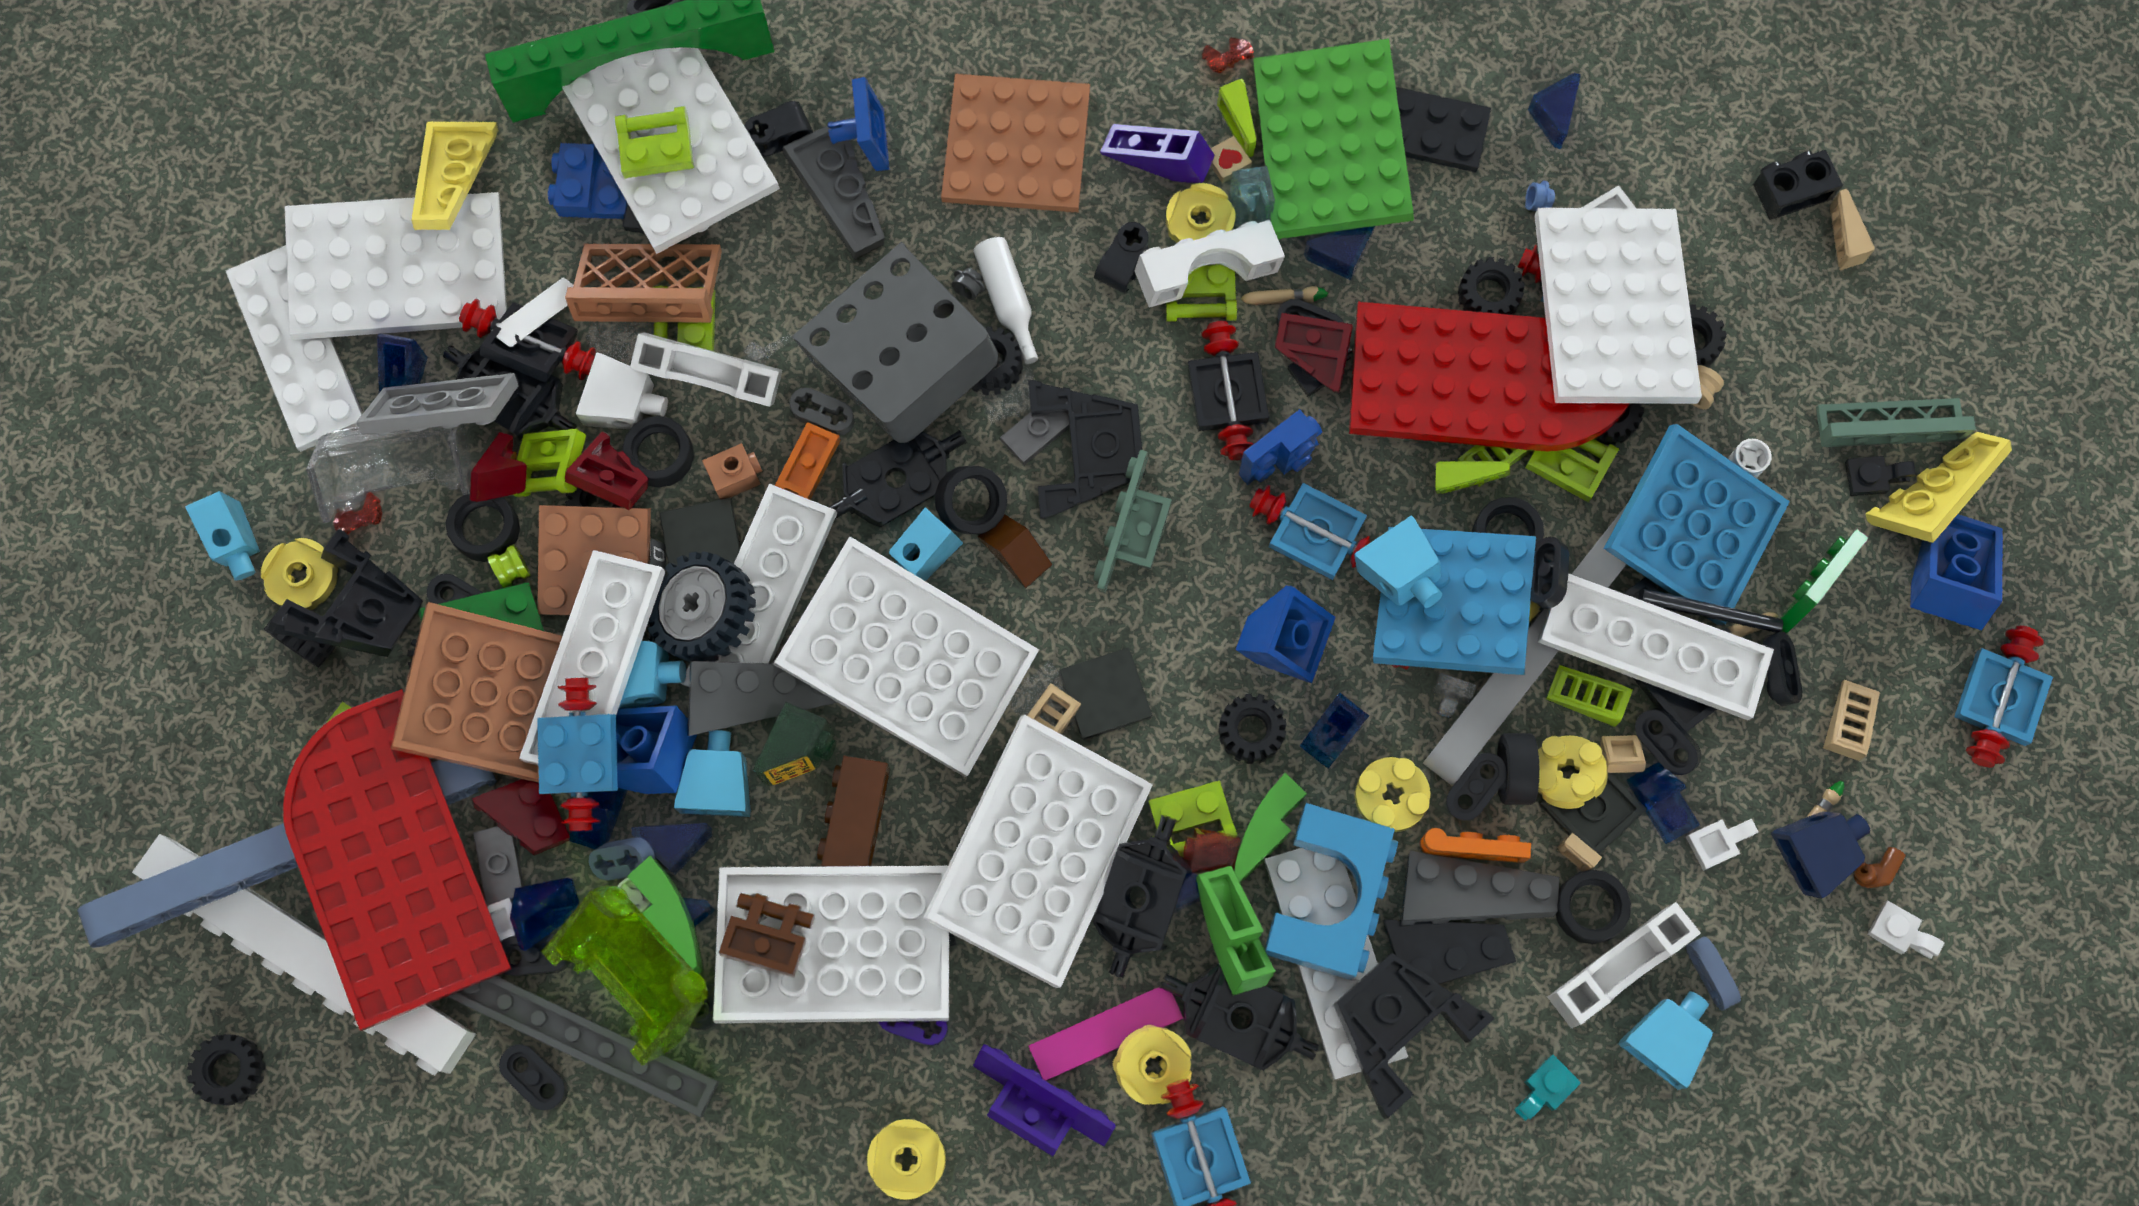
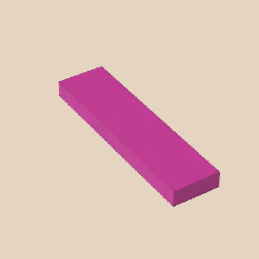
(1103, 1032)

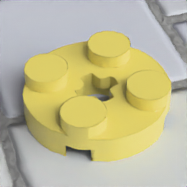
(1190, 202)
(286, 558)
(1398, 773)
(1581, 786)
(1132, 1058)
(892, 1142)

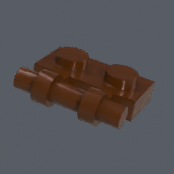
(763, 945)

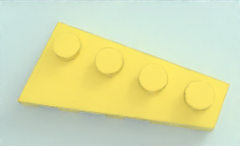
(448, 169)
(1942, 491)

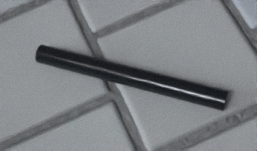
(1711, 610)

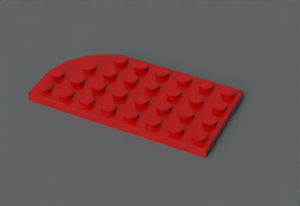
(1463, 381)
(386, 868)

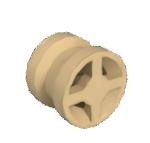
(1710, 383)

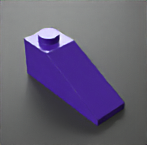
(1161, 151)

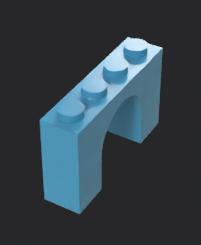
(1364, 850)

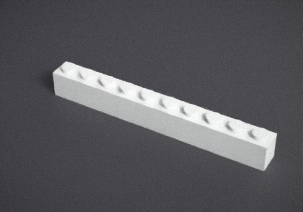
(305, 955)

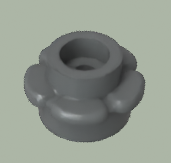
(970, 279)

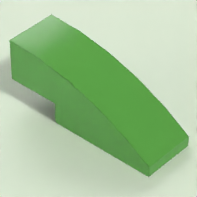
(1267, 827)
(668, 911)
(1234, 931)

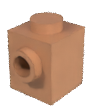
(733, 471)

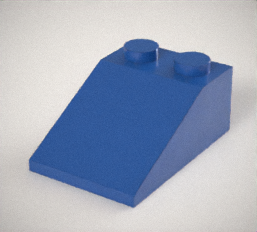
(1960, 573)
(651, 748)

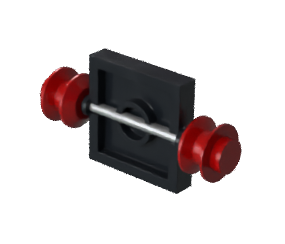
(537, 352)
(1227, 390)

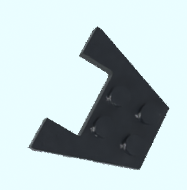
(1102, 442)
(366, 614)
(1391, 1009)

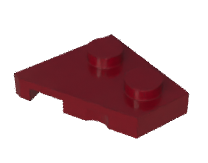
(1315, 346)
(607, 474)
(525, 815)

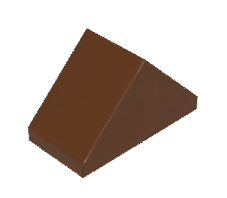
(1016, 550)

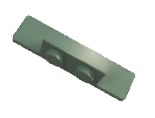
(1138, 525)

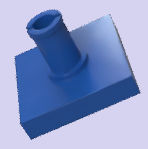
(866, 127)

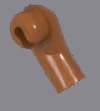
(1880, 873)

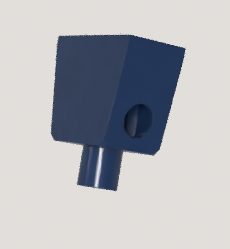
(1822, 850)

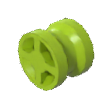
(509, 566)

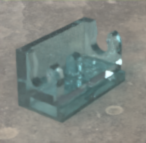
(1252, 194)

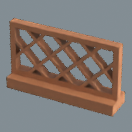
(642, 301)

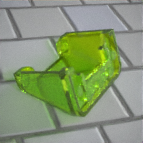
(635, 967)

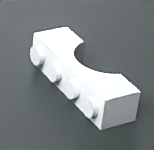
(1249, 251)
(706, 368)
(1623, 965)

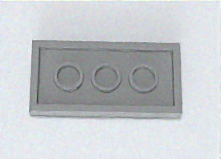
(437, 404)

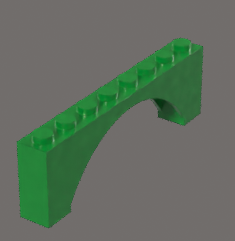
(536, 71)

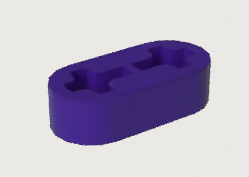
(914, 1033)

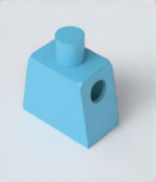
(225, 532)
(929, 538)
(1402, 565)
(650, 677)
(714, 780)
(1671, 1039)

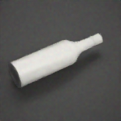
(1006, 292)

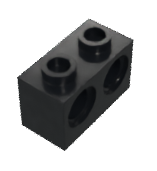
(1799, 189)

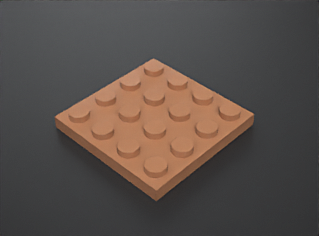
(1016, 143)
(474, 690)

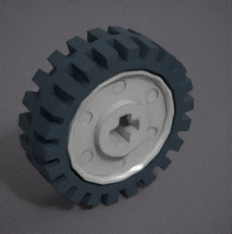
(702, 607)

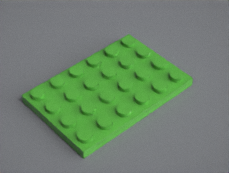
(1333, 139)

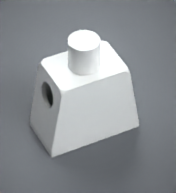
(617, 396)

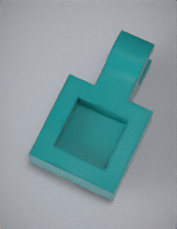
(1549, 1085)

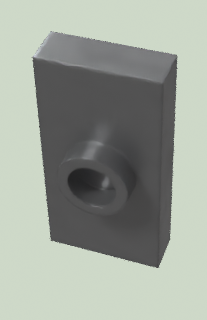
(1034, 434)
(498, 864)

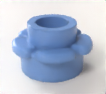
(1539, 196)

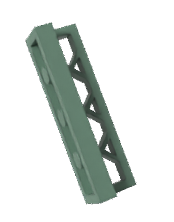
(1892, 430)

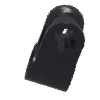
(778, 127)
(1120, 260)

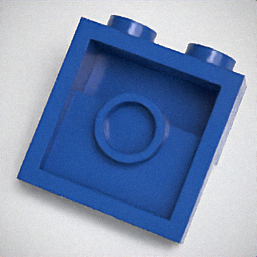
(584, 184)
(1285, 446)

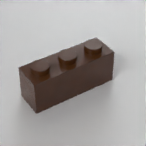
(854, 813)

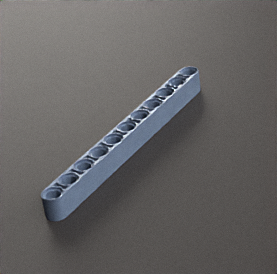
(224, 872)

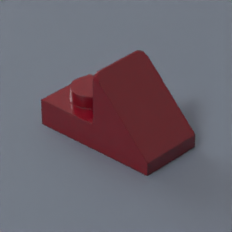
(498, 471)

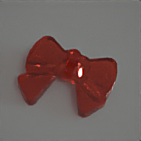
(1239, 50)
(351, 520)

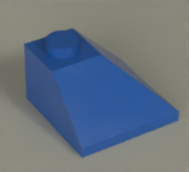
(1287, 634)

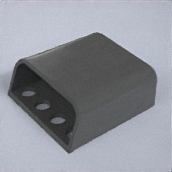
(902, 352)

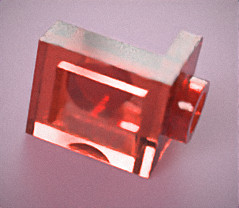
(1210, 850)

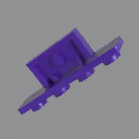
(1036, 1107)

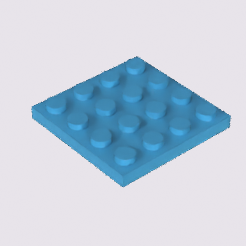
(1696, 522)
(1481, 612)

